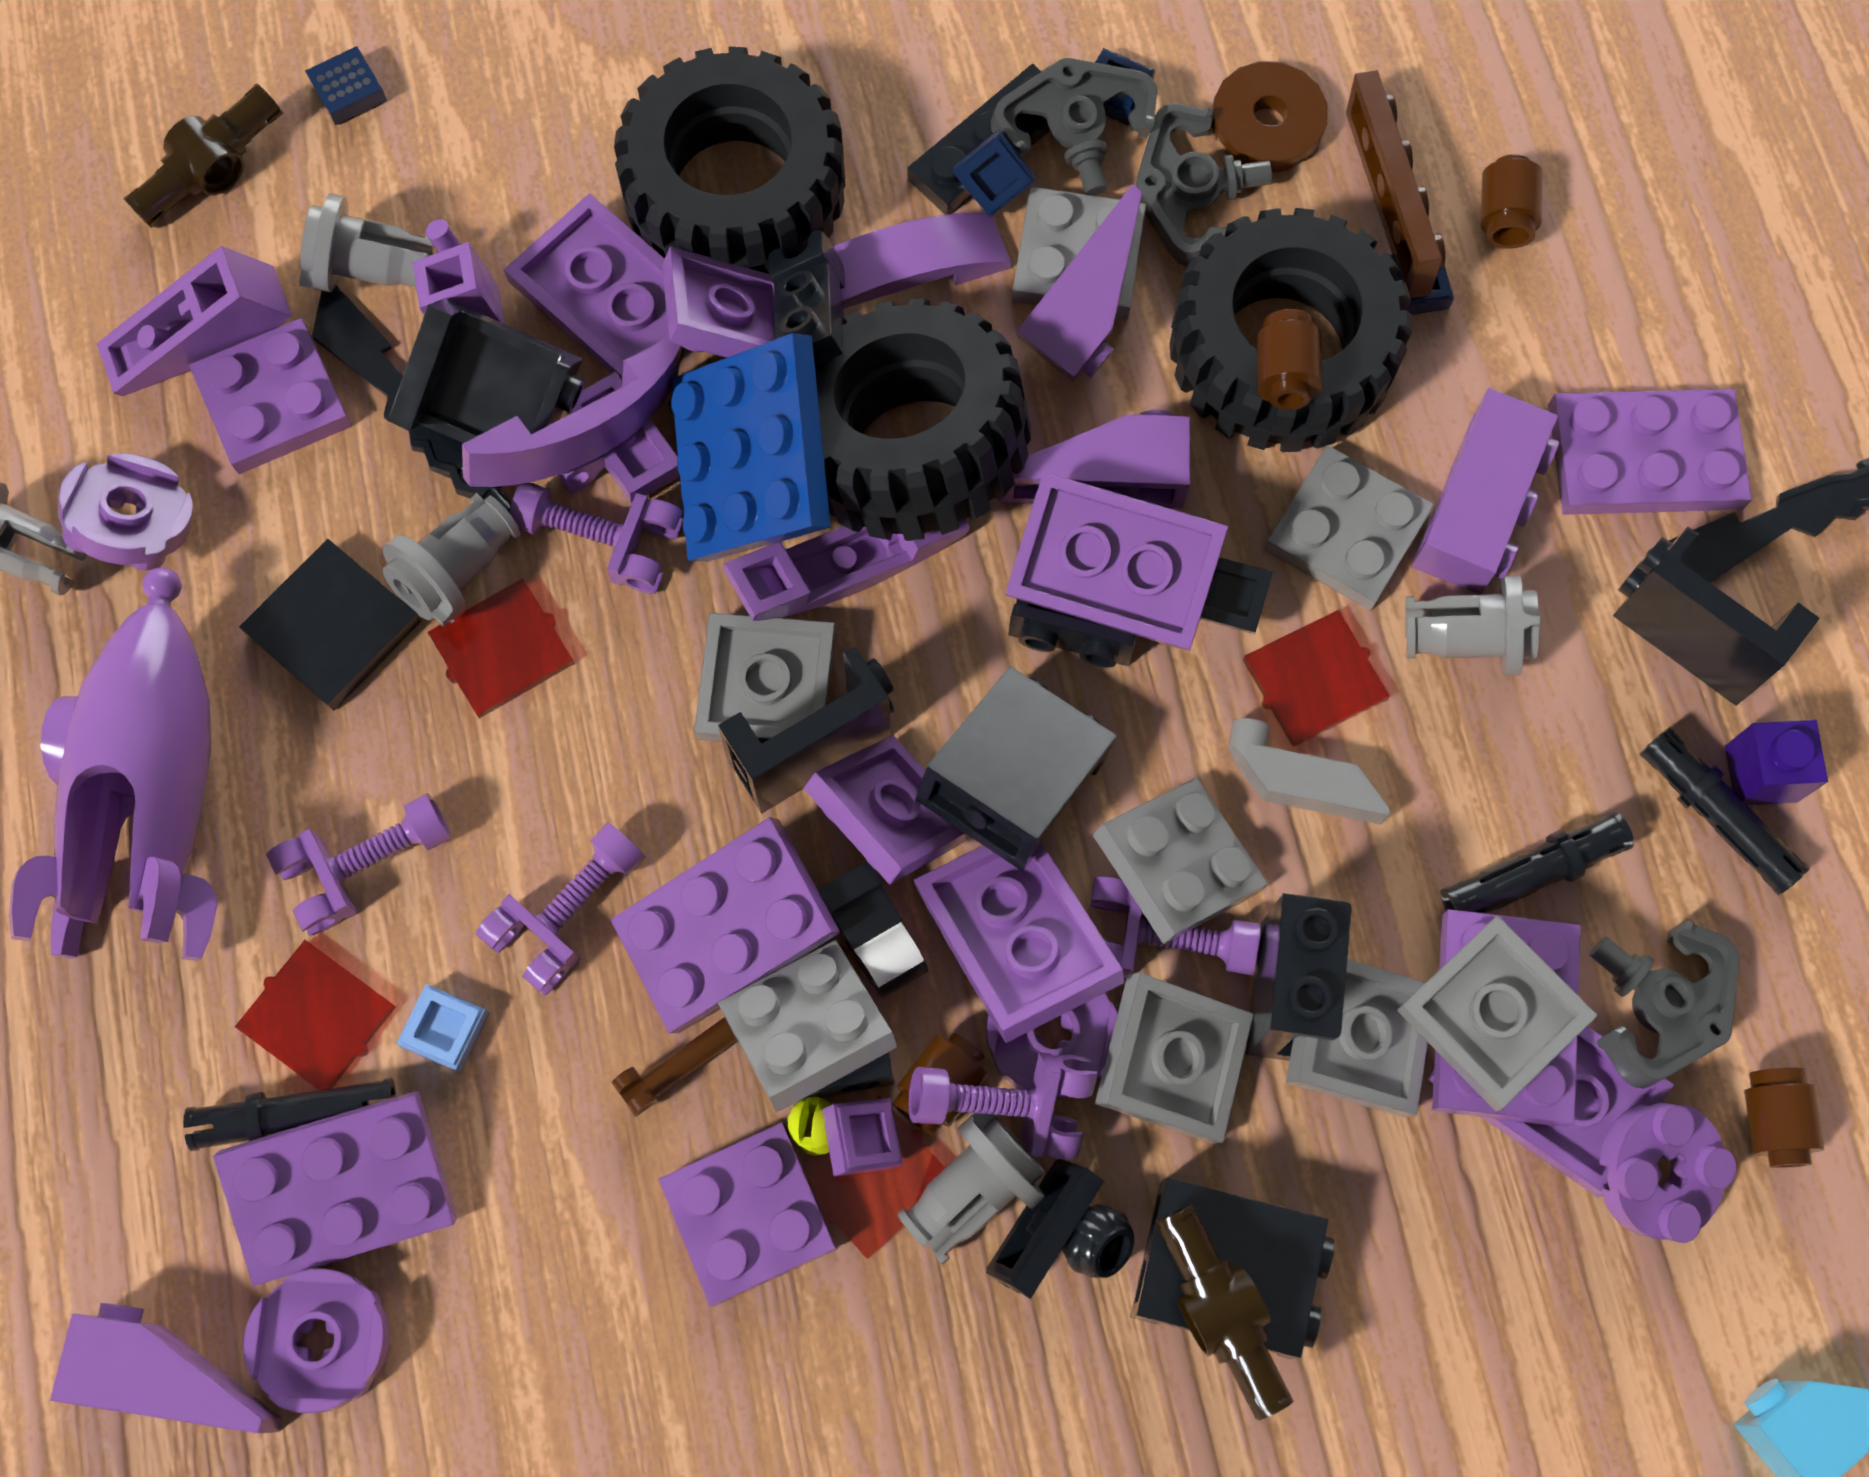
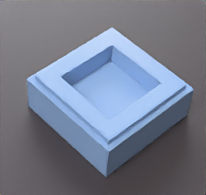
(443, 1028)

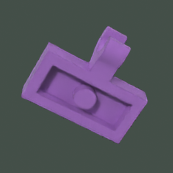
(637, 464)

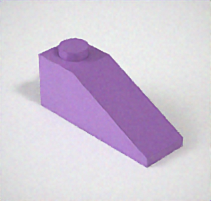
(1081, 306)
(200, 314)
(1131, 456)
(150, 1372)

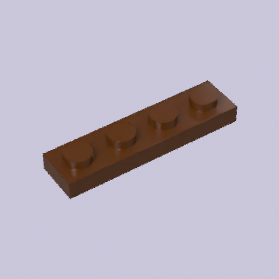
(1399, 200)

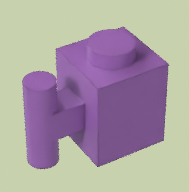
(456, 275)

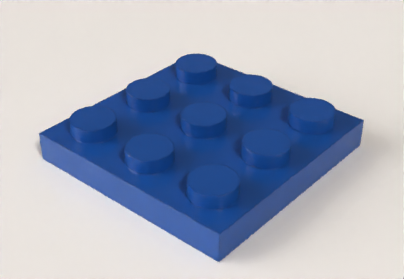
(750, 449)

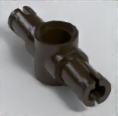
(203, 155)
(1224, 1312)

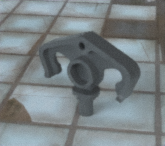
(1073, 101)
(1190, 182)
(1686, 1014)

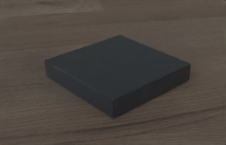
(330, 624)

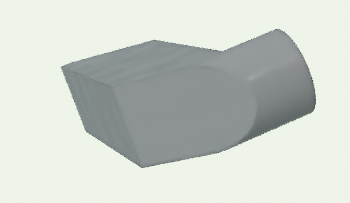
(1301, 778)

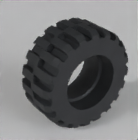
(720, 102)
(1302, 262)
(940, 473)

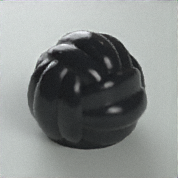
(1100, 1242)

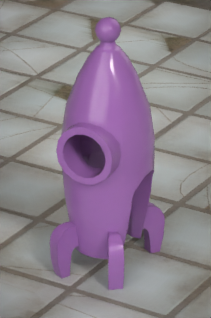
(119, 749)

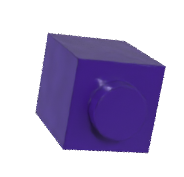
(1776, 762)

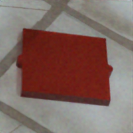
(501, 648)
(1315, 678)
(315, 1016)
(869, 1202)

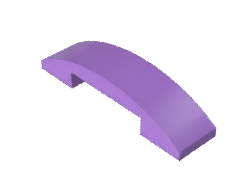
(920, 253)
(515, 456)
(825, 569)

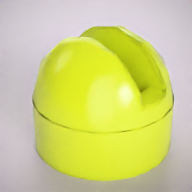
(797, 1122)

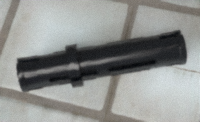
(1724, 811)
(1559, 858)
(266, 1116)

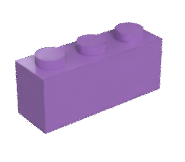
(1488, 492)

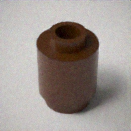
(1511, 201)
(1289, 359)
(961, 1062)
(1783, 1117)

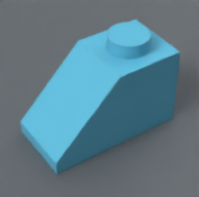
(1807, 1427)

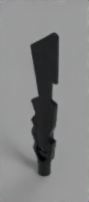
(359, 345)
(1804, 509)

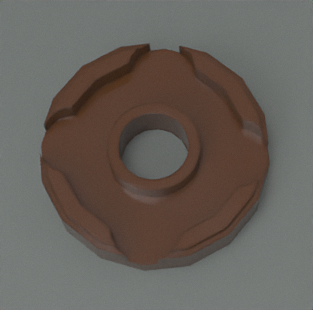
(1275, 88)

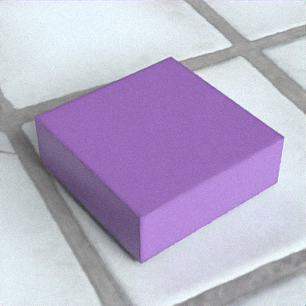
(862, 1136)

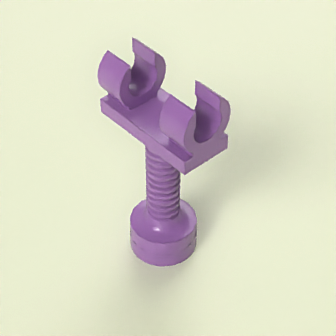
(533, 509)
(611, 854)
(298, 855)
(1235, 946)
(1042, 1133)

